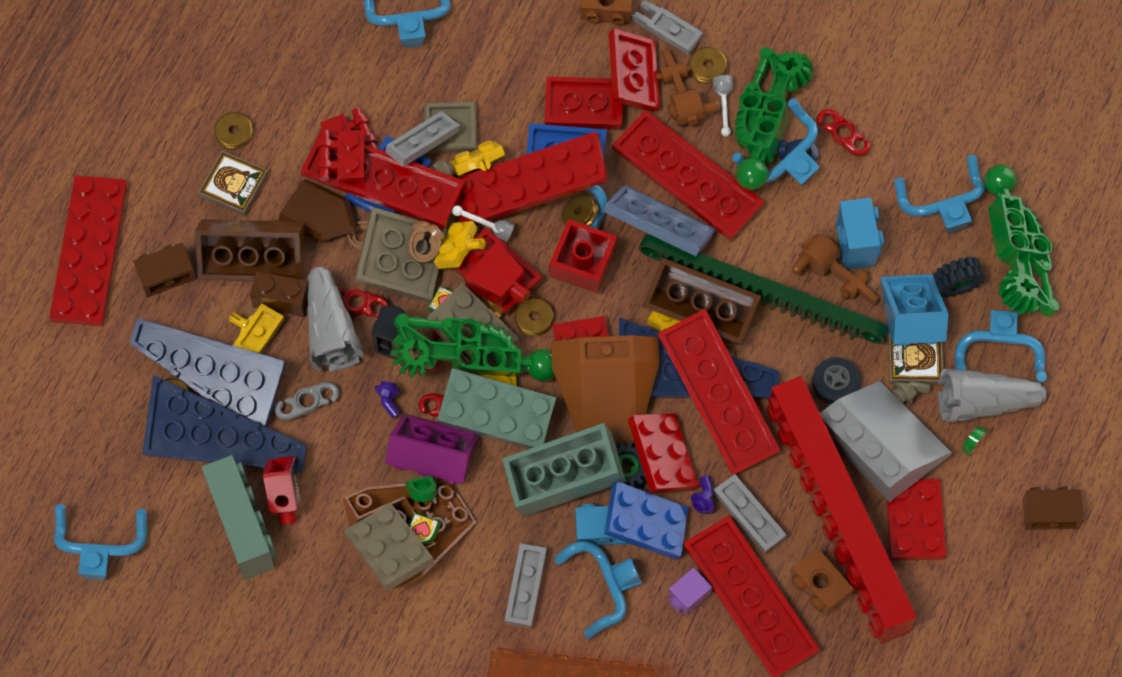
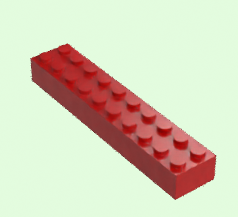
(841, 511)

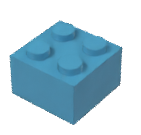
(858, 233)

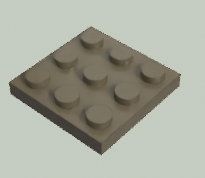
(387, 261)

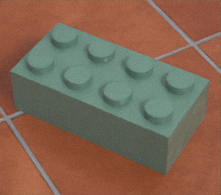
(495, 410)
(563, 469)
(236, 509)

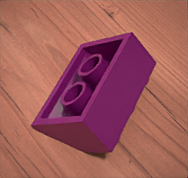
(431, 449)

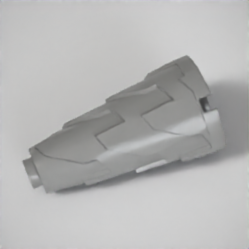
(330, 326)
(981, 395)

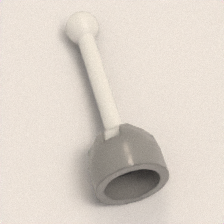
(723, 86)
(501, 228)

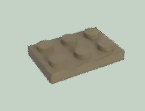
(465, 305)
(389, 547)

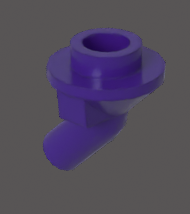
(387, 392)
(703, 501)

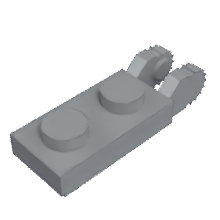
(668, 27)

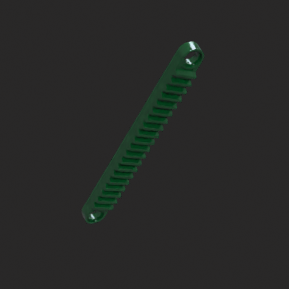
(772, 292)

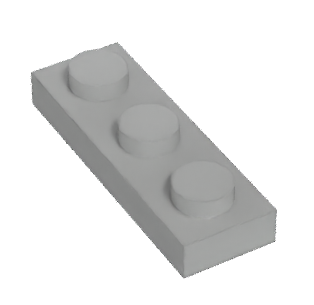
(422, 138)
(749, 514)
(525, 586)

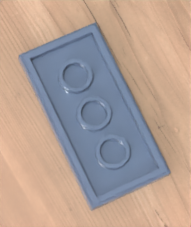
(659, 220)

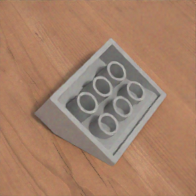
(883, 439)

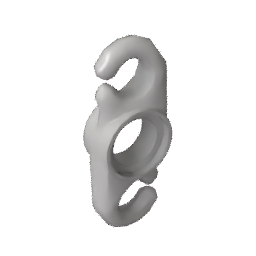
(298, 410)

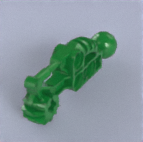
(764, 116)
(1021, 245)
(484, 341)

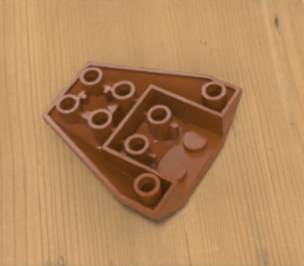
(606, 380)
(445, 507)

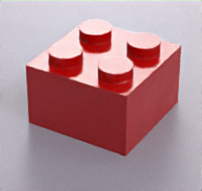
(583, 256)

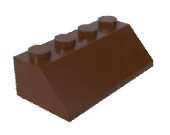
(245, 246)
(684, 292)

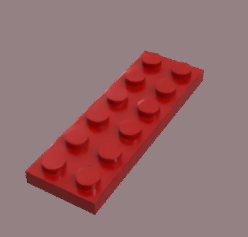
(688, 175)
(534, 178)
(406, 189)
(88, 251)
(718, 392)
(751, 597)

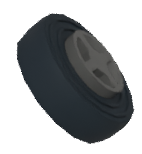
(838, 371)

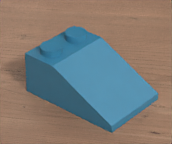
(914, 309)

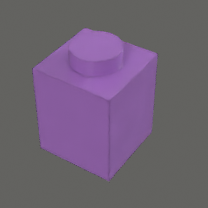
(689, 592)

